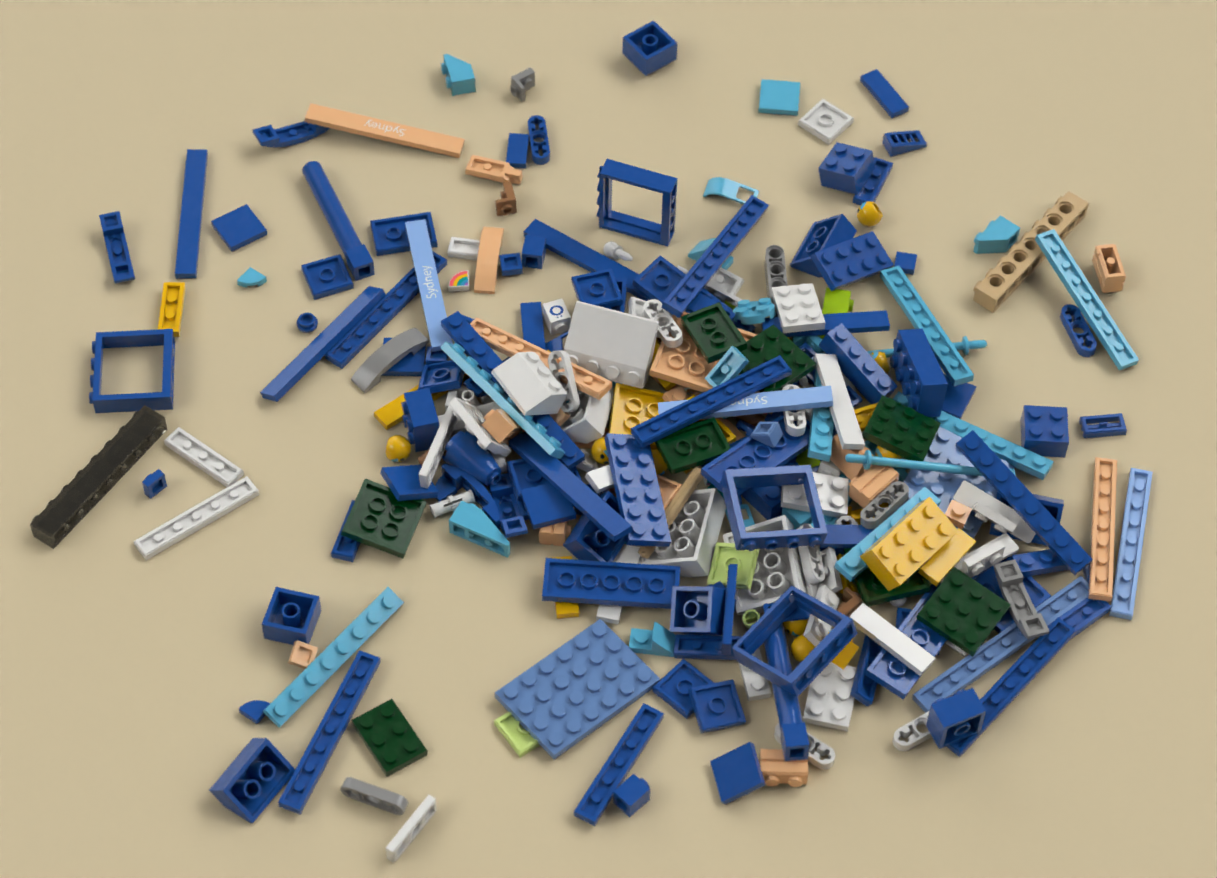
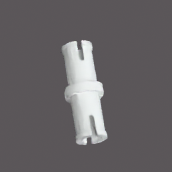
(439, 508)

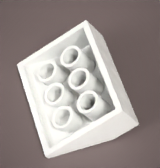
(612, 343)
(693, 535)
(774, 570)

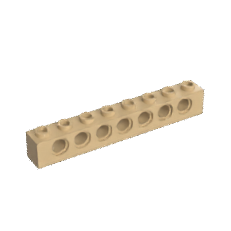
(1027, 255)

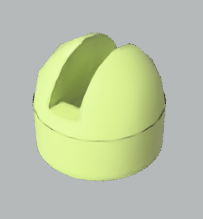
(750, 616)

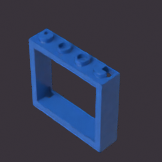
(632, 225)
(134, 401)
(773, 477)
(817, 659)

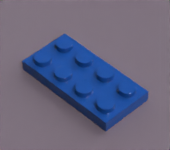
(851, 260)

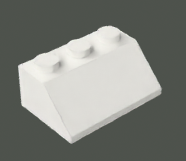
(530, 384)
(589, 419)

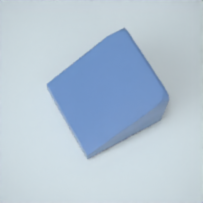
(767, 433)

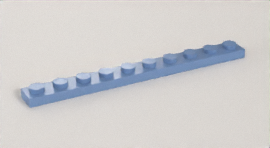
(998, 648)

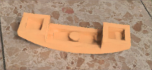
(488, 260)

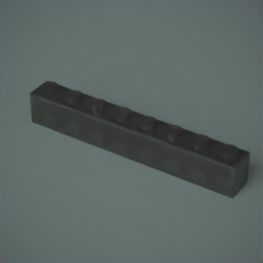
(98, 477)

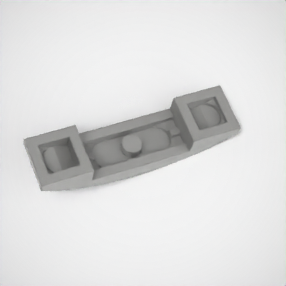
(387, 356)
(1014, 592)

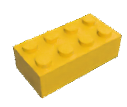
(909, 544)

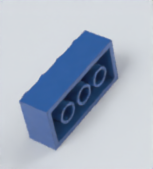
(918, 372)

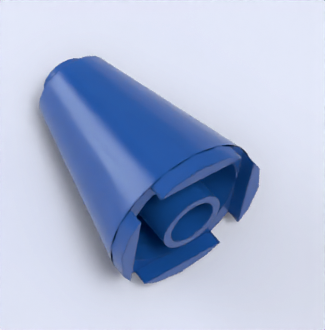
(471, 458)

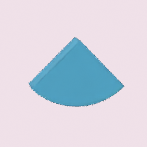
(251, 278)

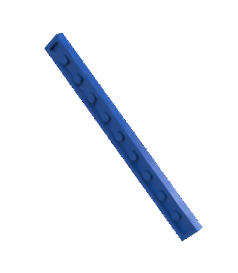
(714, 256)
(478, 349)

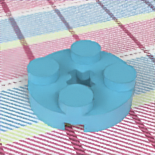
(754, 311)

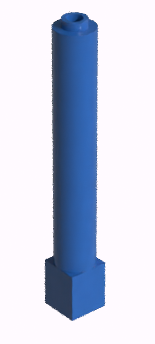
(356, 254)
(793, 729)

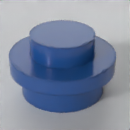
(307, 322)

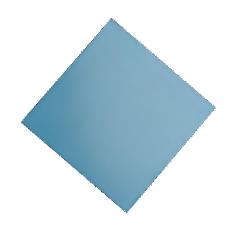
(779, 97)

